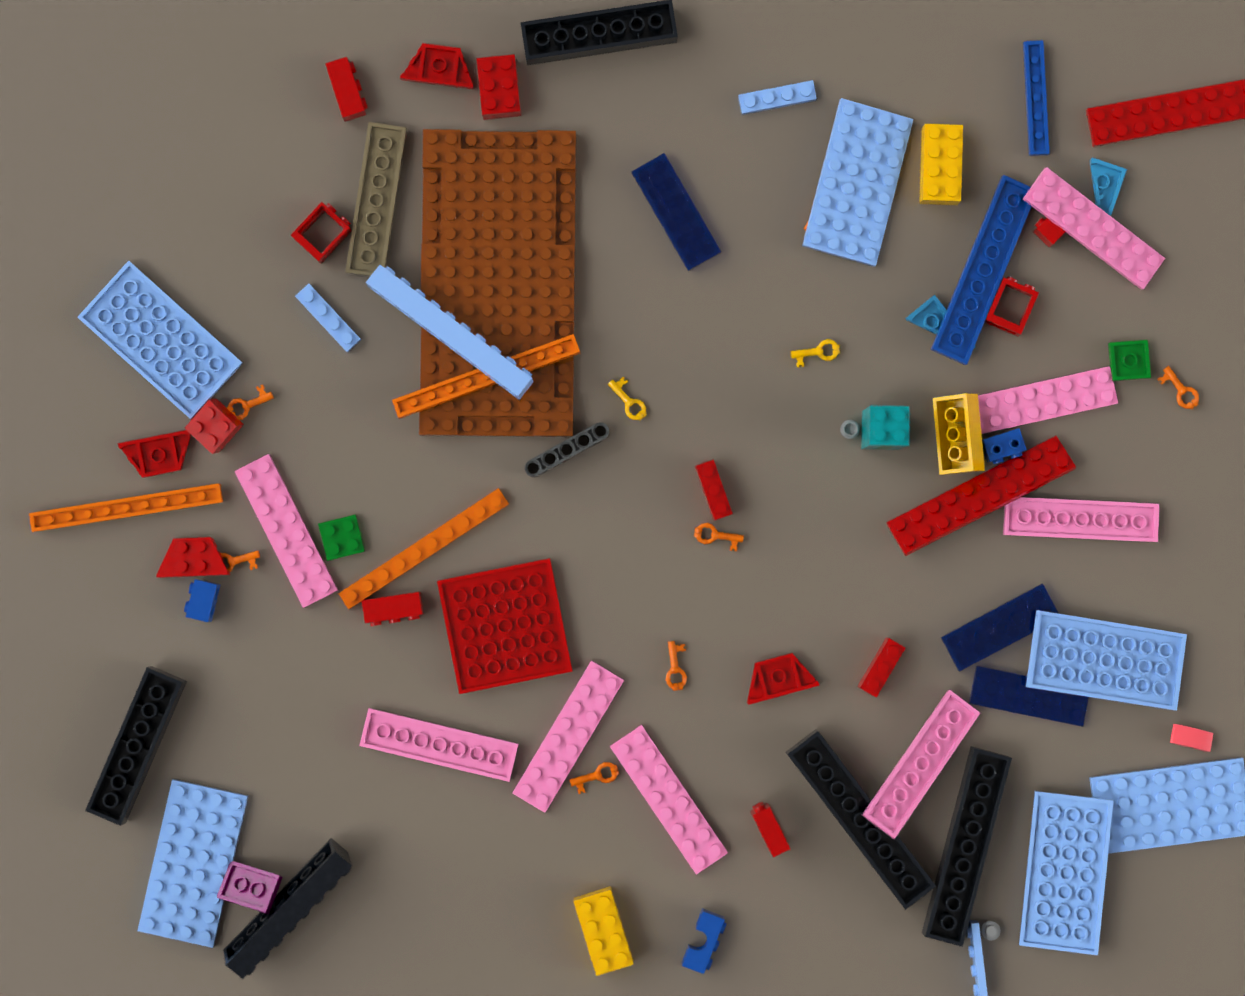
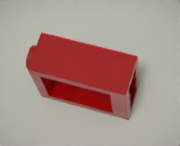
(310, 220)
(1006, 325)
(769, 829)

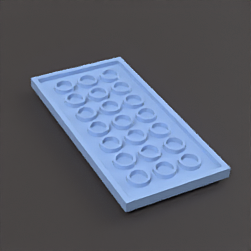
(857, 182)
(160, 340)
(1106, 660)
(1174, 804)
(191, 862)
(1066, 872)

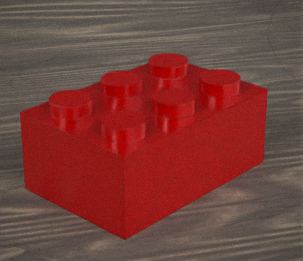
(498, 87)

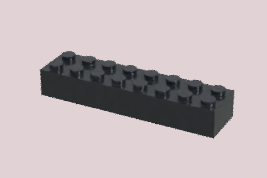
(599, 32)
(136, 745)
(288, 908)

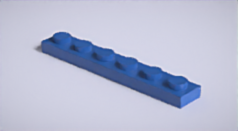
(1036, 98)

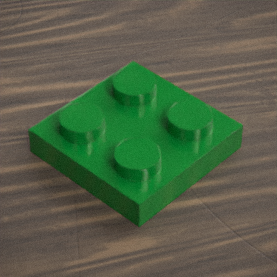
(1129, 360)
(341, 537)

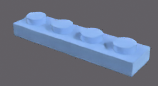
(777, 97)
(328, 318)
(976, 953)

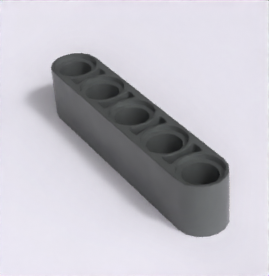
(557, 450)

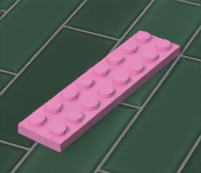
(1093, 228)
(1046, 400)
(1082, 519)
(286, 530)
(568, 736)
(439, 744)
(921, 764)
(668, 799)

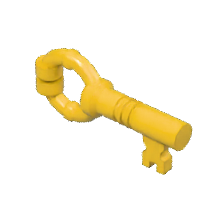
(799, 354)
(616, 387)

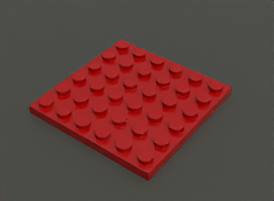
(504, 626)

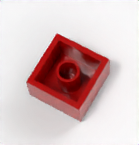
(214, 426)

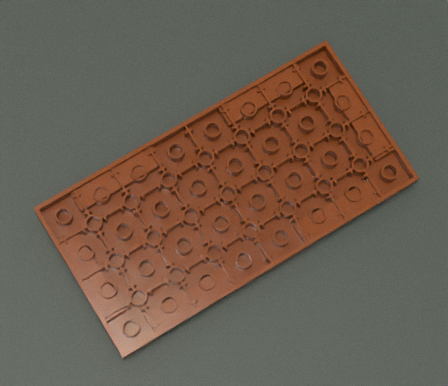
(505, 267)

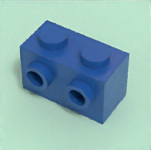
(1003, 445)
(202, 600)

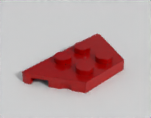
(438, 66)
(157, 453)
(192, 558)
(778, 678)

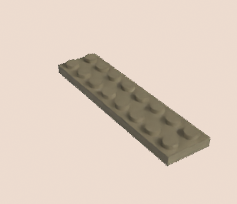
(376, 198)

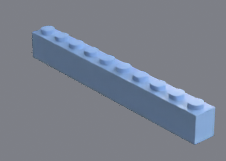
(448, 331)

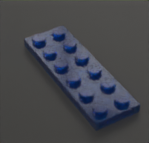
(676, 212)
(997, 628)
(1009, 693)

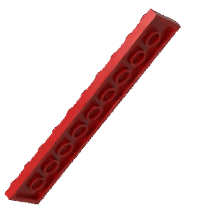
(1167, 113)
(980, 495)

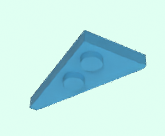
(1106, 183)
(929, 315)

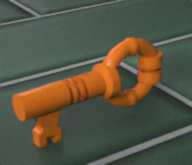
(1169, 374)
(246, 405)
(734, 538)
(250, 557)
(673, 649)
(597, 775)

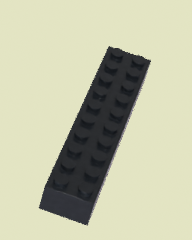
(847, 804)
(966, 846)

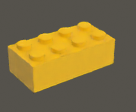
(941, 164)
(958, 434)
(603, 931)

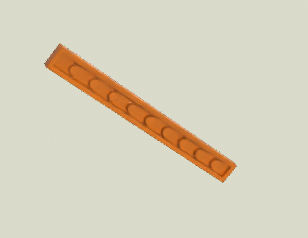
(476, 380)
(126, 507)
(423, 548)

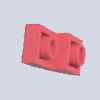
(1191, 737)

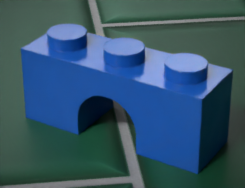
(699, 957)

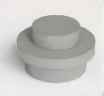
(849, 429)
(990, 930)

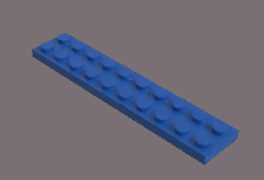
(983, 271)

